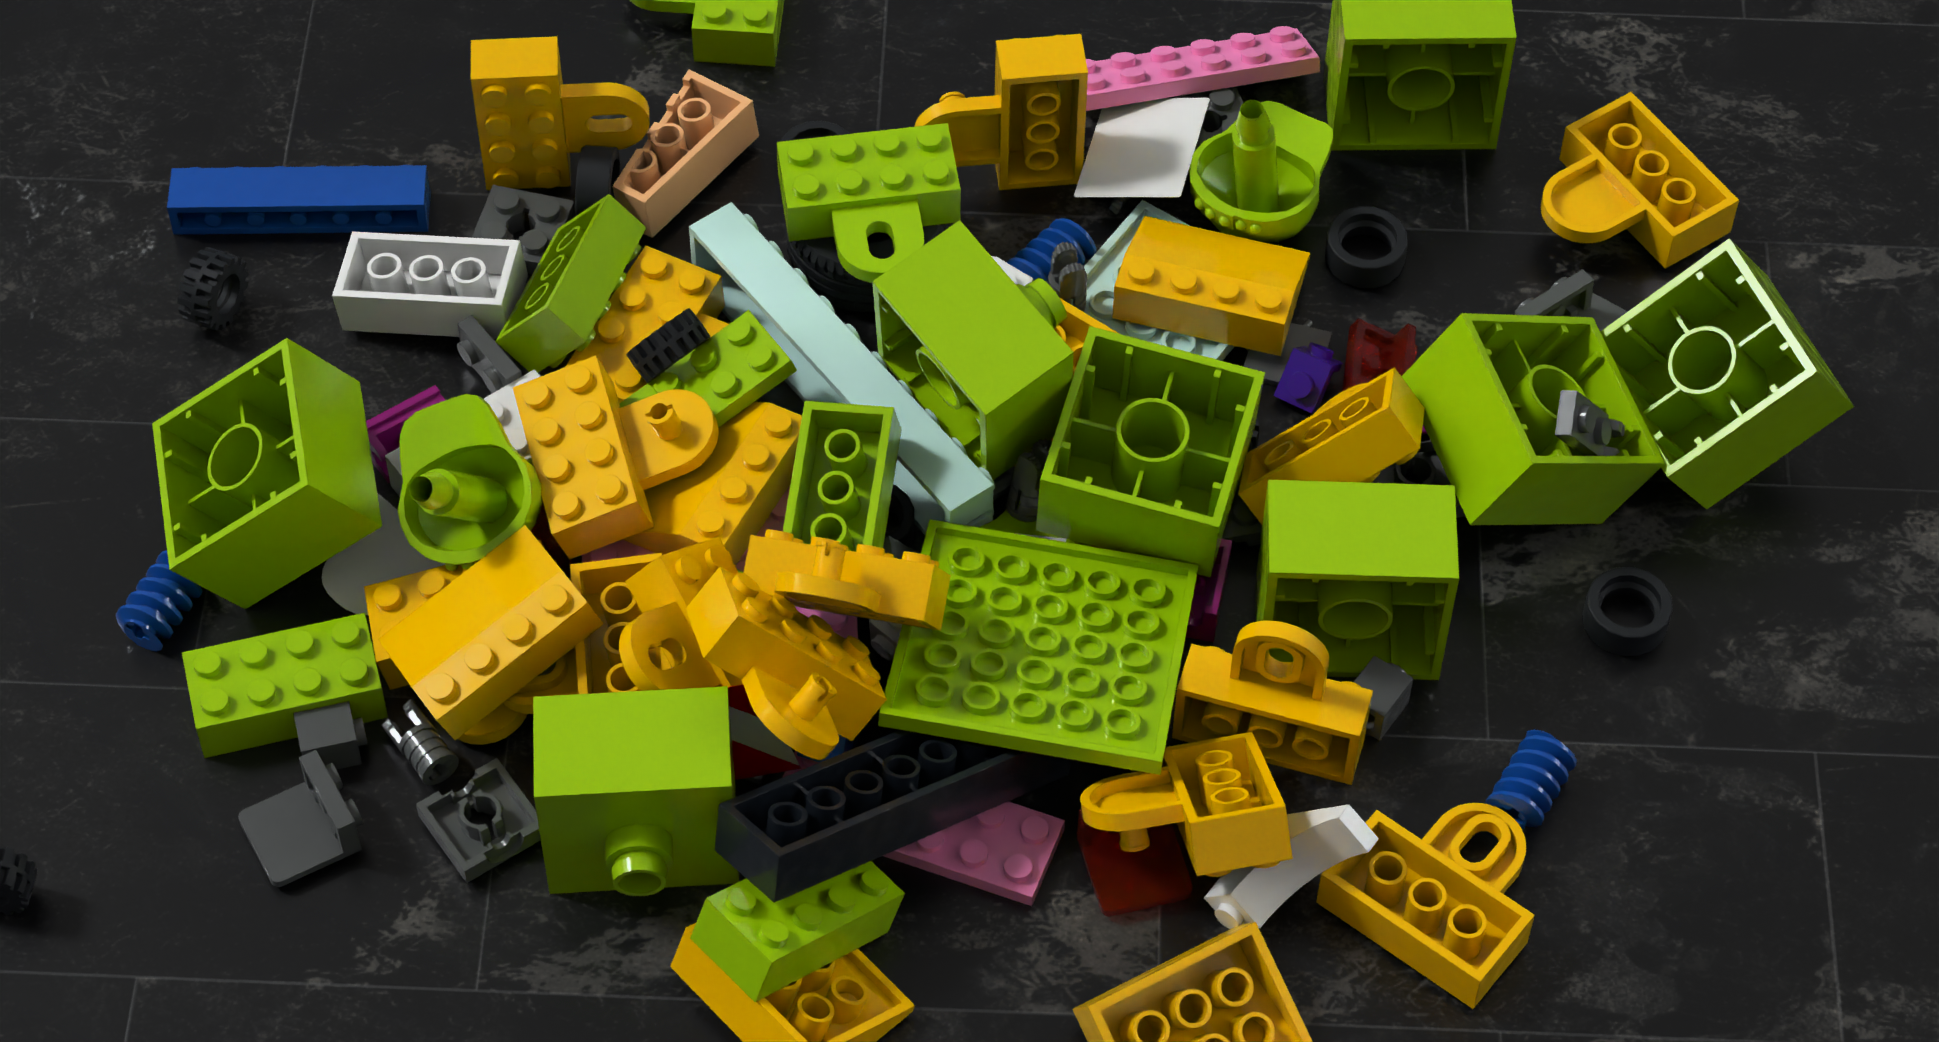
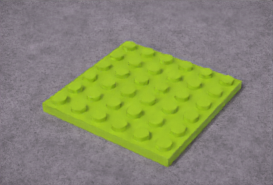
(1046, 649)

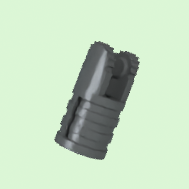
(1068, 276)
(1026, 482)
(423, 746)

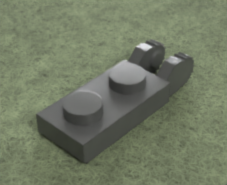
(1585, 425)

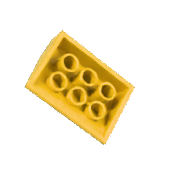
(1209, 285)
(731, 489)
(490, 632)
(1207, 994)
(833, 1004)

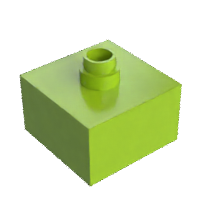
(1418, 73)
(975, 347)
(1722, 374)
(1494, 411)
(1148, 450)
(265, 474)
(1361, 570)
(632, 788)

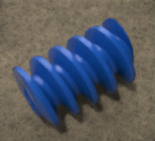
(1036, 257)
(156, 605)
(1533, 778)

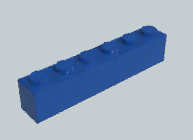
(299, 199)

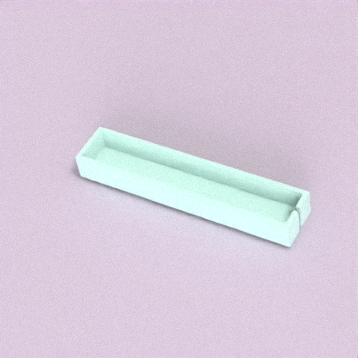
(838, 366)

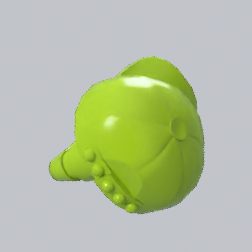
(1261, 172)
(463, 482)

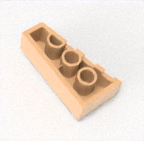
(685, 151)

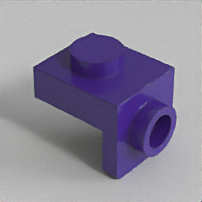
(1307, 376)

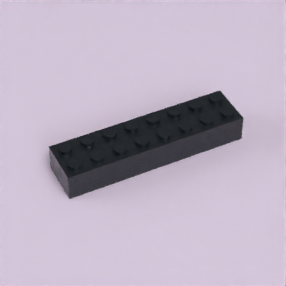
(869, 806)

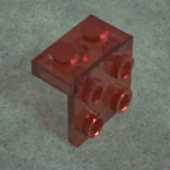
(1134, 879)

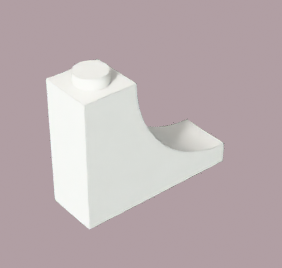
(1317, 843)

